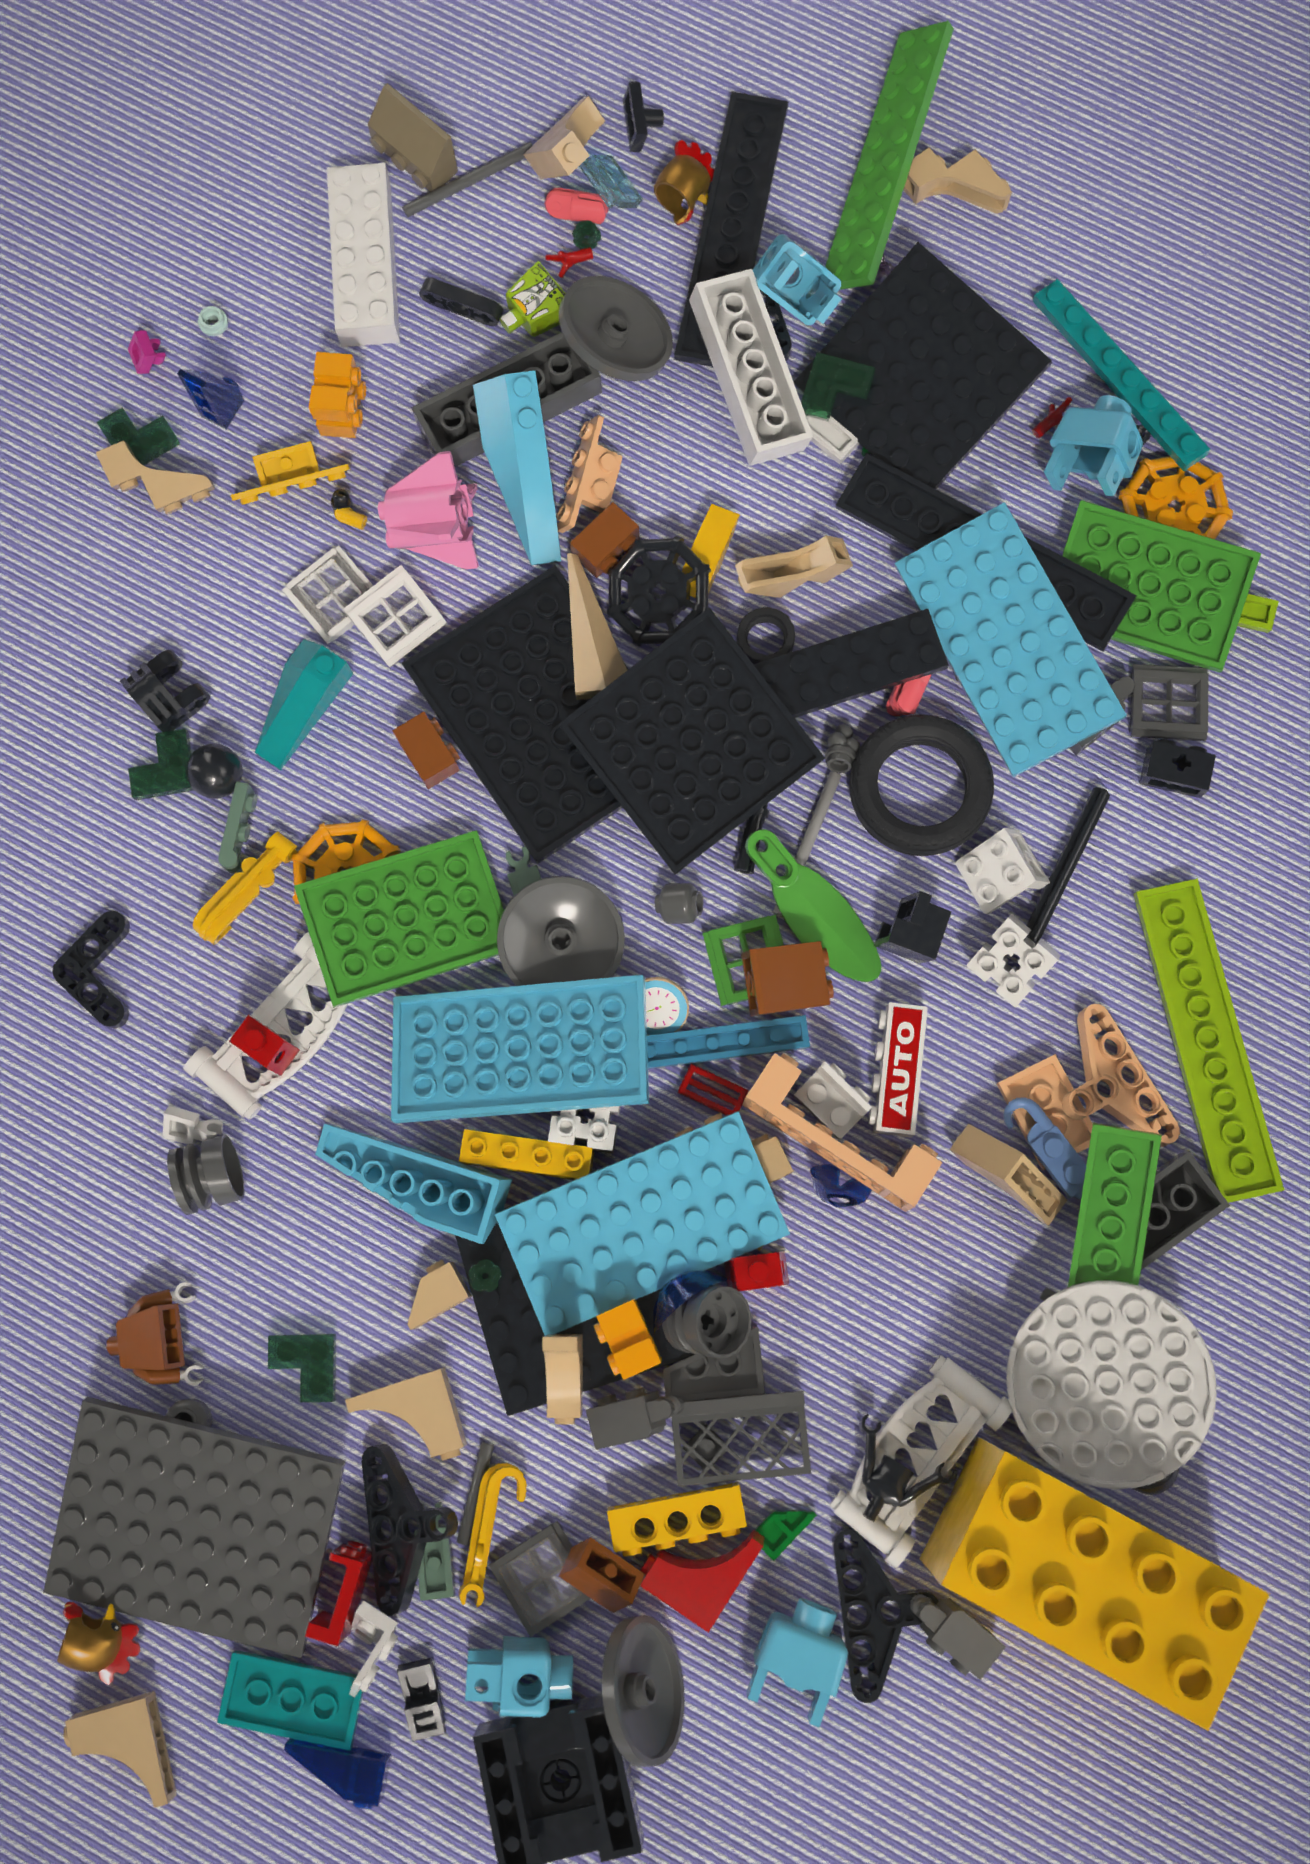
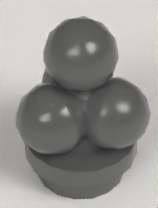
(841, 749)

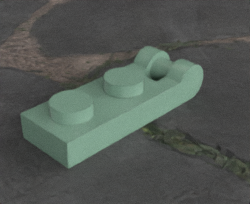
(236, 827)

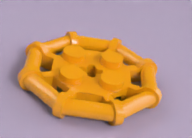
(1183, 490)
(339, 855)

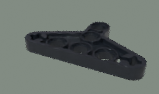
(401, 1545)
(875, 1629)

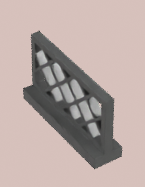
(735, 1408)

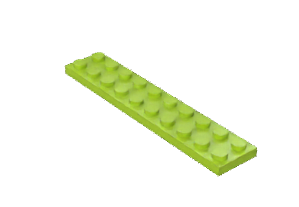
(1208, 1041)

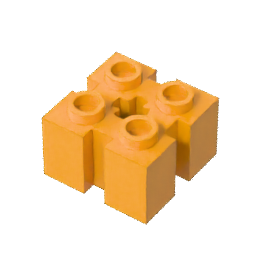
(337, 395)
(628, 1340)

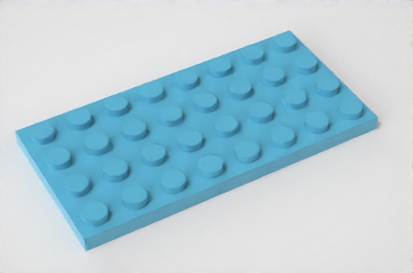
(1010, 640)
(520, 1049)
(641, 1223)

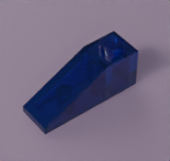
(213, 397)
(352, 1774)

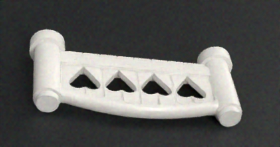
(225, 1069)
(972, 1407)

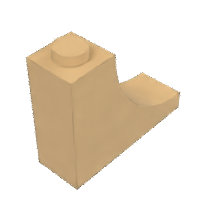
(563, 145)
(1010, 1172)
(564, 1376)
(424, 1404)
(131, 1734)

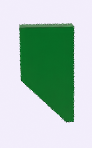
(781, 1529)

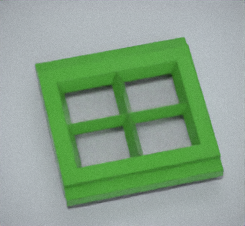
(725, 950)

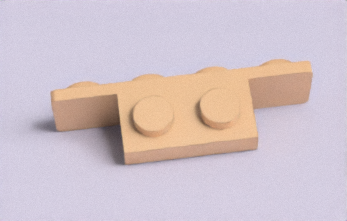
(591, 478)

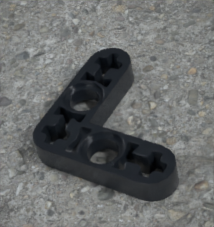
(85, 965)

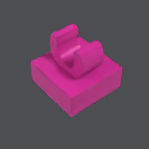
(142, 352)

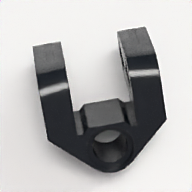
(155, 700)

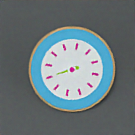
(665, 1006)

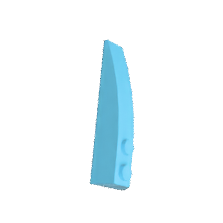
(518, 456)
(420, 1183)

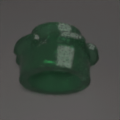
(586, 228)
(491, 1282)

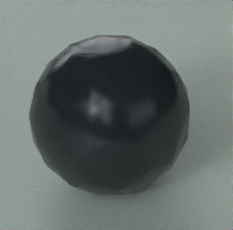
(213, 771)

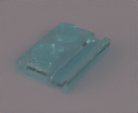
(610, 182)

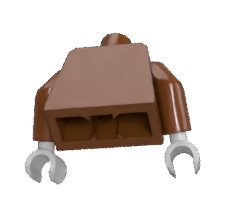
(152, 1339)

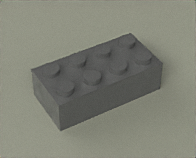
(1180, 1205)

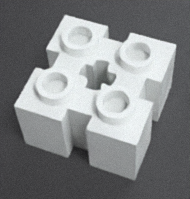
(1013, 981)
(597, 1132)

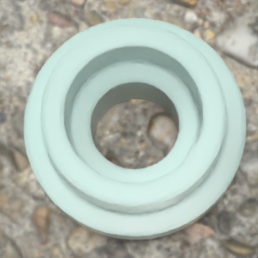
(211, 314)

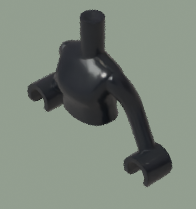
(891, 1478)

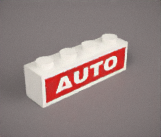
(899, 1069)

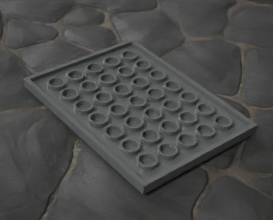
(194, 1526)

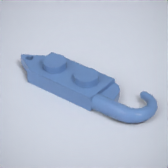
(1051, 1148)

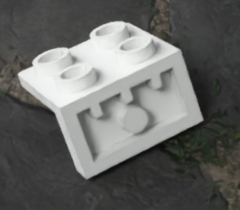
(1001, 869)
(833, 1099)
(377, 1627)

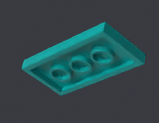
(290, 1700)

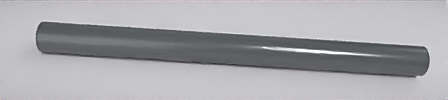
(466, 180)

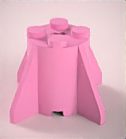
(431, 513)

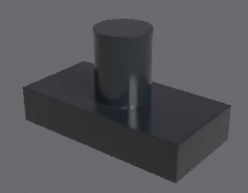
(638, 117)

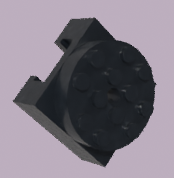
(549, 1820)

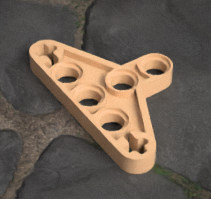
(1104, 1067)

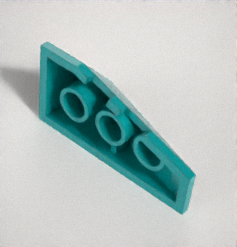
(303, 694)

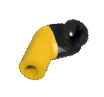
(343, 510)

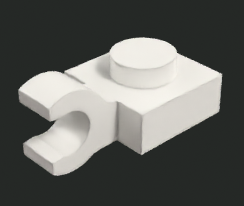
(186, 1128)

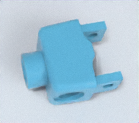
(809, 292)
(1095, 443)
(801, 1654)
(504, 1667)

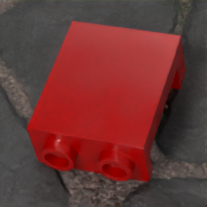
(336, 1626)

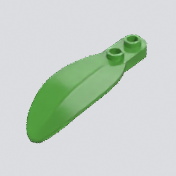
(816, 910)

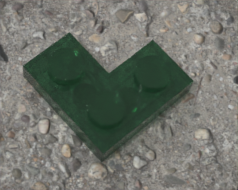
(834, 376)
(146, 442)
(169, 774)
(313, 1356)

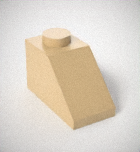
(437, 1293)

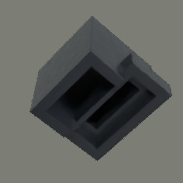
(915, 929)

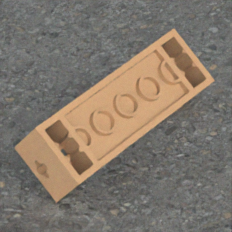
(900, 1188)

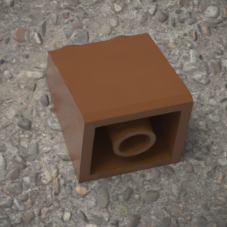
(786, 978)

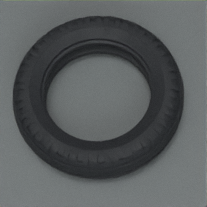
(933, 732)

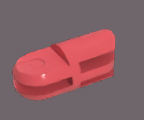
(575, 205)
(906, 696)

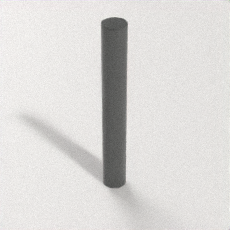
(481, 1467)

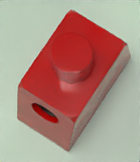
(264, 1045)
(757, 1271)

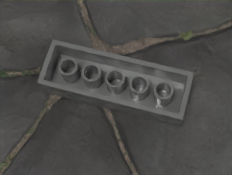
(563, 382)

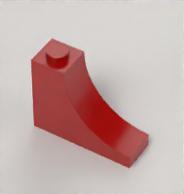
(699, 1586)

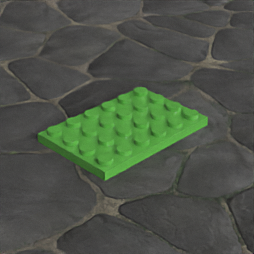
(1183, 582)
(402, 918)

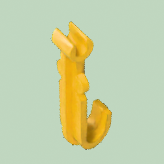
(241, 889)
(483, 1527)

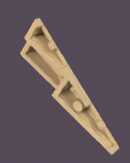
(594, 648)

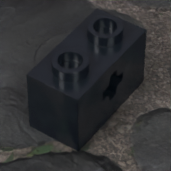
(1162, 773)

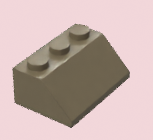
(411, 140)

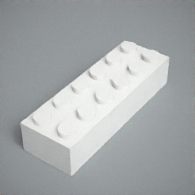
(363, 255)
(750, 367)

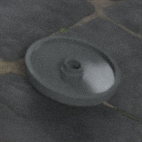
(615, 328)
(560, 933)
(643, 1691)

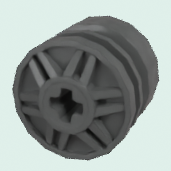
(200, 1176)
(710, 1323)

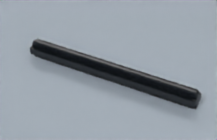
(1066, 863)

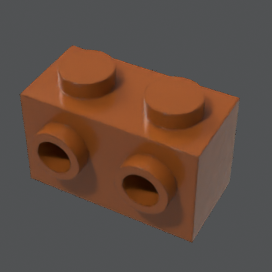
(605, 540)
(426, 749)
(601, 1575)

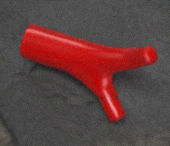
(569, 259)
(1052, 419)

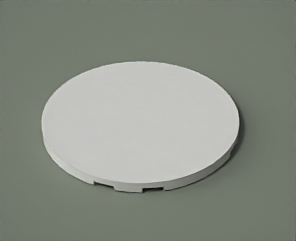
(1111, 1384)

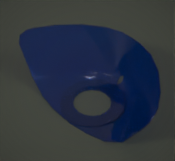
(826, 1186)
(680, 1290)

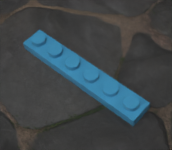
(727, 1042)

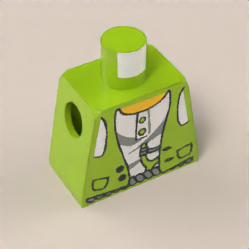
(533, 302)

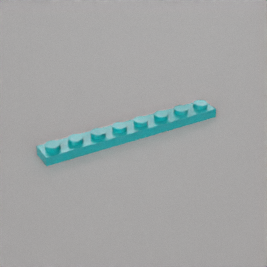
(1121, 375)

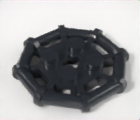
(646, 578)

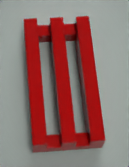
(716, 1079)

